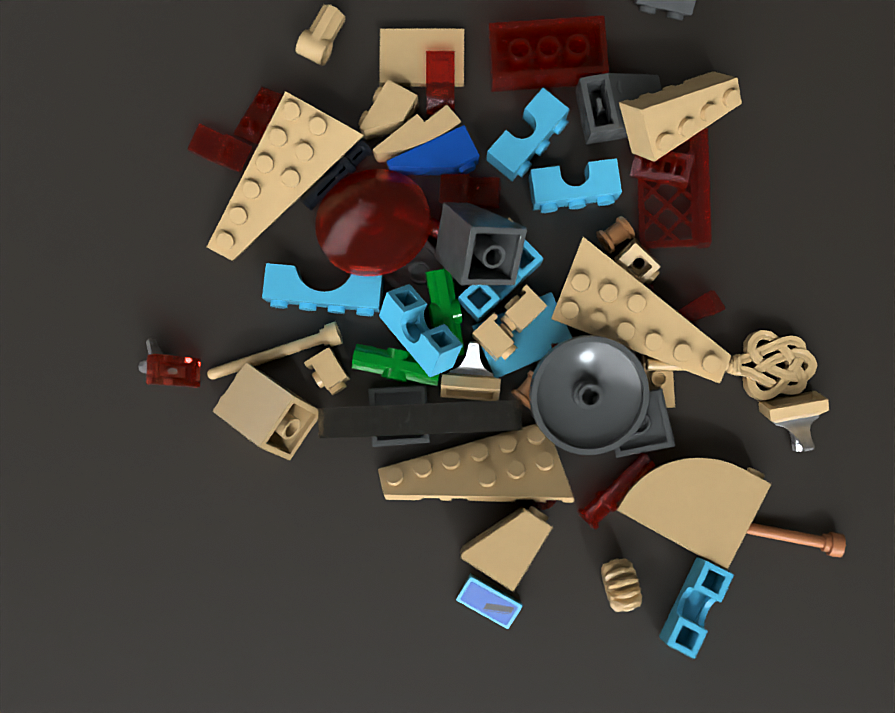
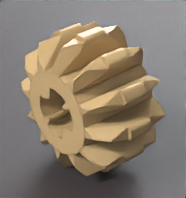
(621, 585)

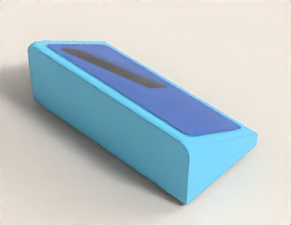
(489, 601)

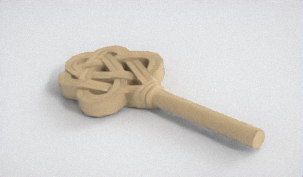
(791, 358)

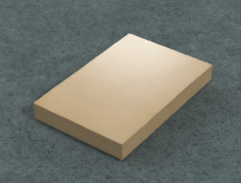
(405, 54)

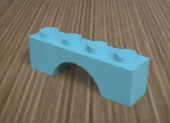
(285, 286)

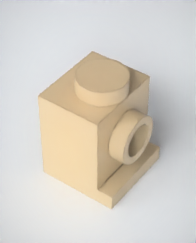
(635, 250)
(522, 310)
(495, 339)
(328, 371)

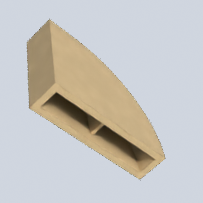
(698, 505)

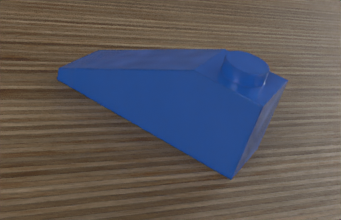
(443, 155)

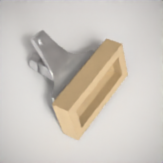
(471, 379)
(796, 415)

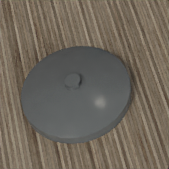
(589, 395)

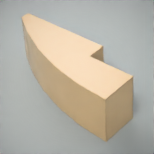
(415, 133)

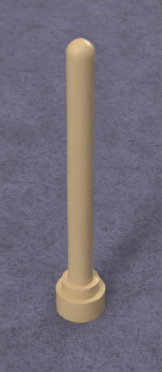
(328, 335)

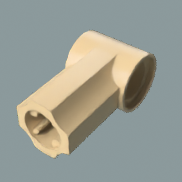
(317, 42)

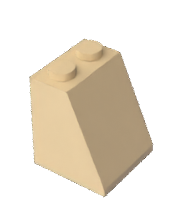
(266, 412)
(508, 546)

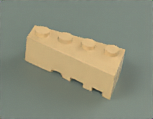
(675, 114)

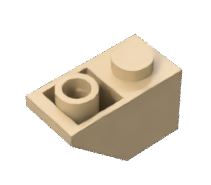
(390, 110)

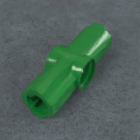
(443, 305)
(391, 364)

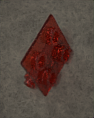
(258, 115)

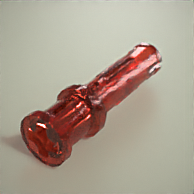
(607, 500)

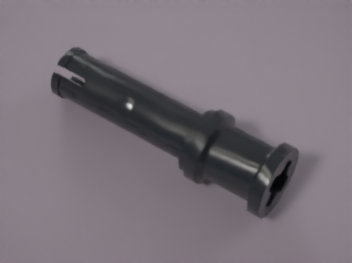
(336, 173)

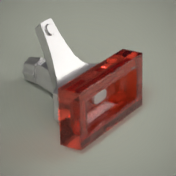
(169, 369)

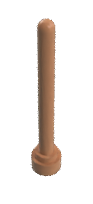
(832, 543)

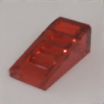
(668, 179)
(702, 307)

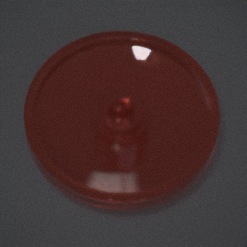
(373, 222)

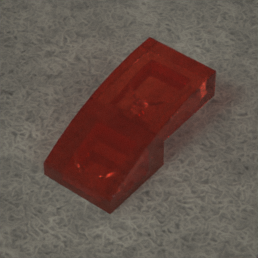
(440, 80)
(219, 148)
(468, 189)

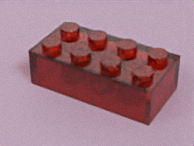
(546, 52)

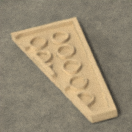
(287, 162)
(615, 305)
(489, 469)

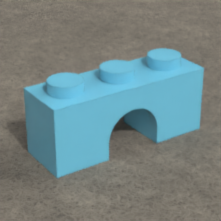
(513, 154)
(600, 186)
(481, 299)
(404, 316)
(685, 623)

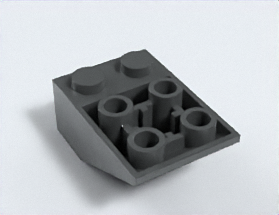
(600, 98)

